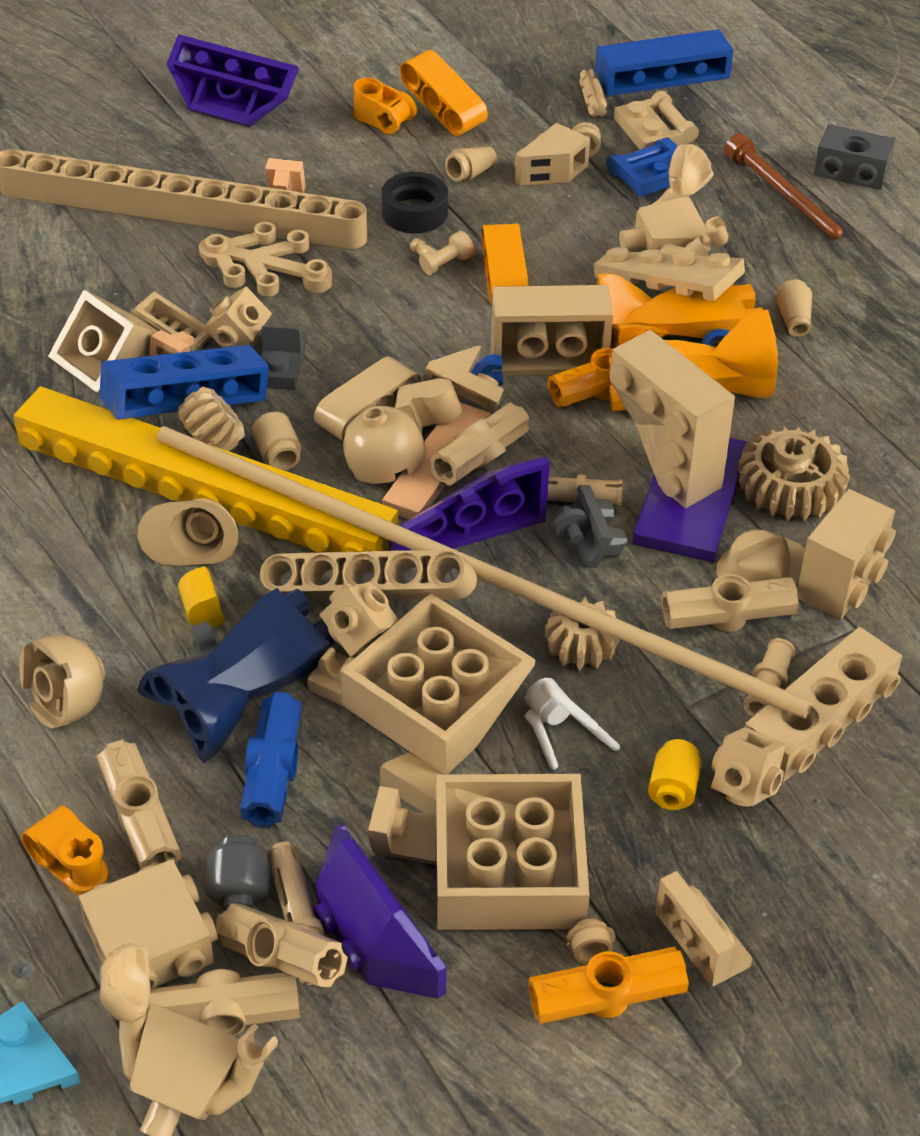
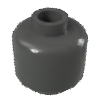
(237, 872)

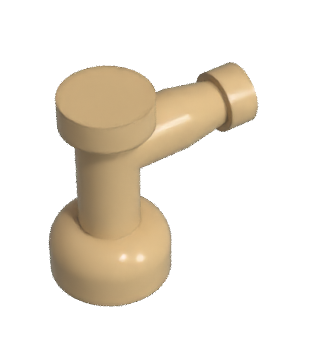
(430, 259)

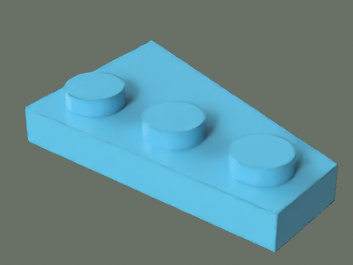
(29, 1057)

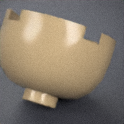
(382, 444)
(62, 677)

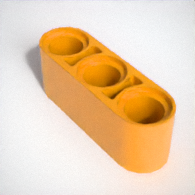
(443, 92)
(503, 256)

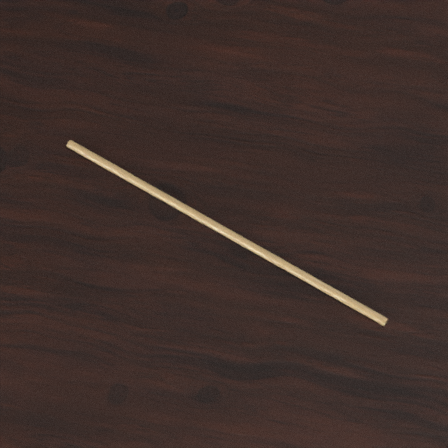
(493, 575)

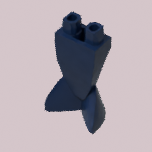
(258, 656)

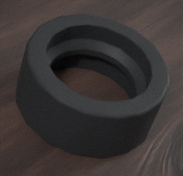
(414, 217)

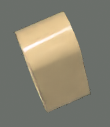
(370, 388)

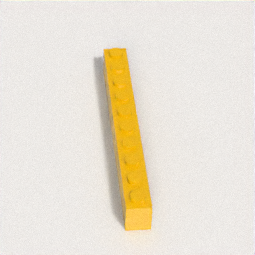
(132, 454)

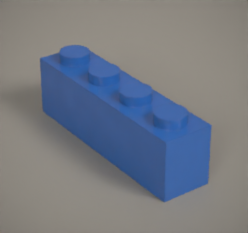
(663, 62)

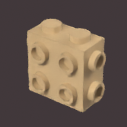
(153, 912)

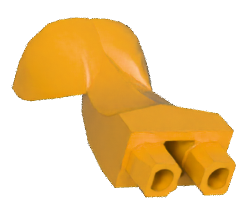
(671, 312)
(741, 362)

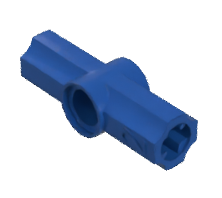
(271, 760)

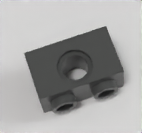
(854, 156)

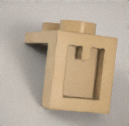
(401, 832)

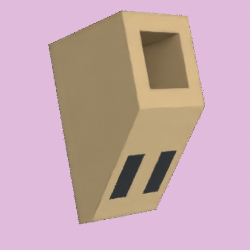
(552, 157)

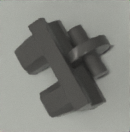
(588, 527)

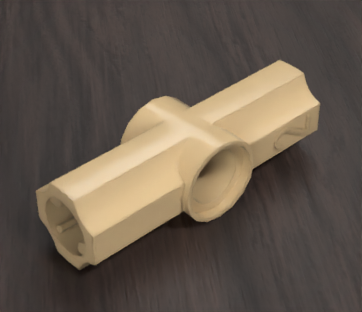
(479, 444)
(729, 602)
(137, 804)
(281, 945)
(231, 1002)

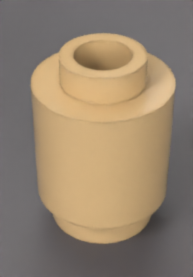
(276, 440)

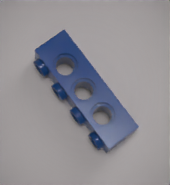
(163, 381)

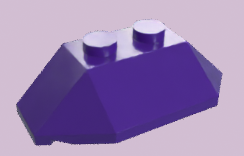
(228, 81)
(373, 923)

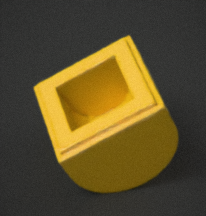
(200, 598)

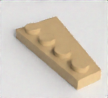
(683, 270)

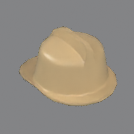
(188, 533)
(762, 556)

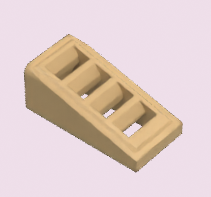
(159, 311)

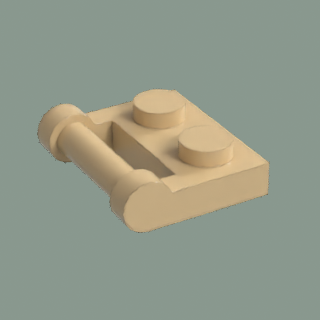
(645, 127)

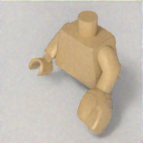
(672, 220)
(173, 1057)

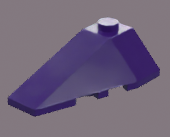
(487, 506)

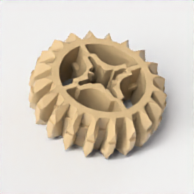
(793, 494)

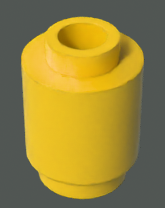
(675, 775)

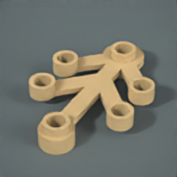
(220, 251)

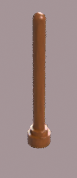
(741, 150)

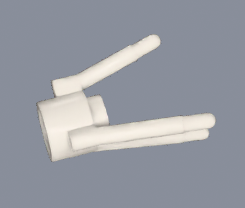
(553, 706)

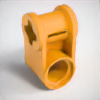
(381, 105)
(67, 850)

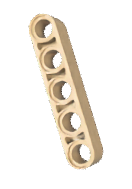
(388, 576)

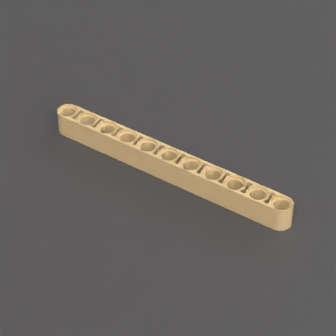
(181, 198)

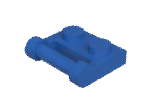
(646, 168)

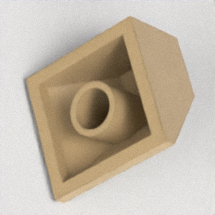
(97, 334)

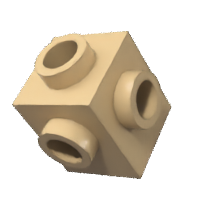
(230, 321)
(358, 616)
(748, 767)

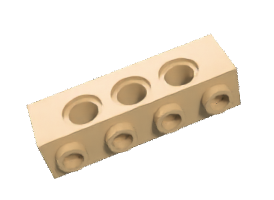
(841, 692)

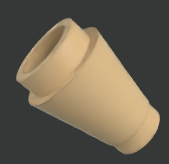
(467, 163)
(795, 306)

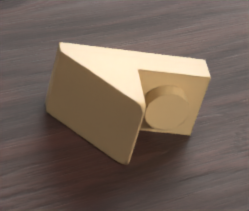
(457, 367)

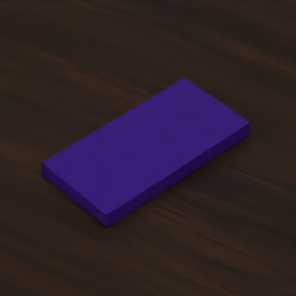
(692, 530)

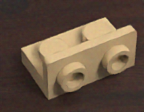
(700, 930)

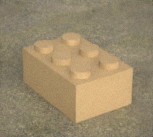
(549, 327)

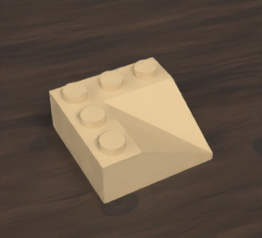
(678, 414)
(434, 682)
(510, 851)

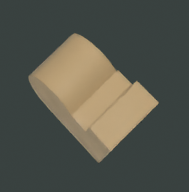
(429, 402)

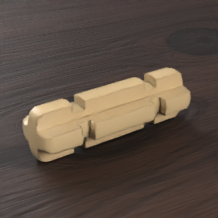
(593, 93)

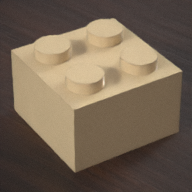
(846, 554)

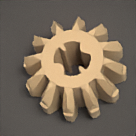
(211, 419)
(579, 642)

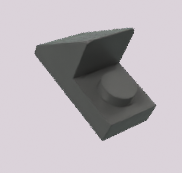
(284, 354)

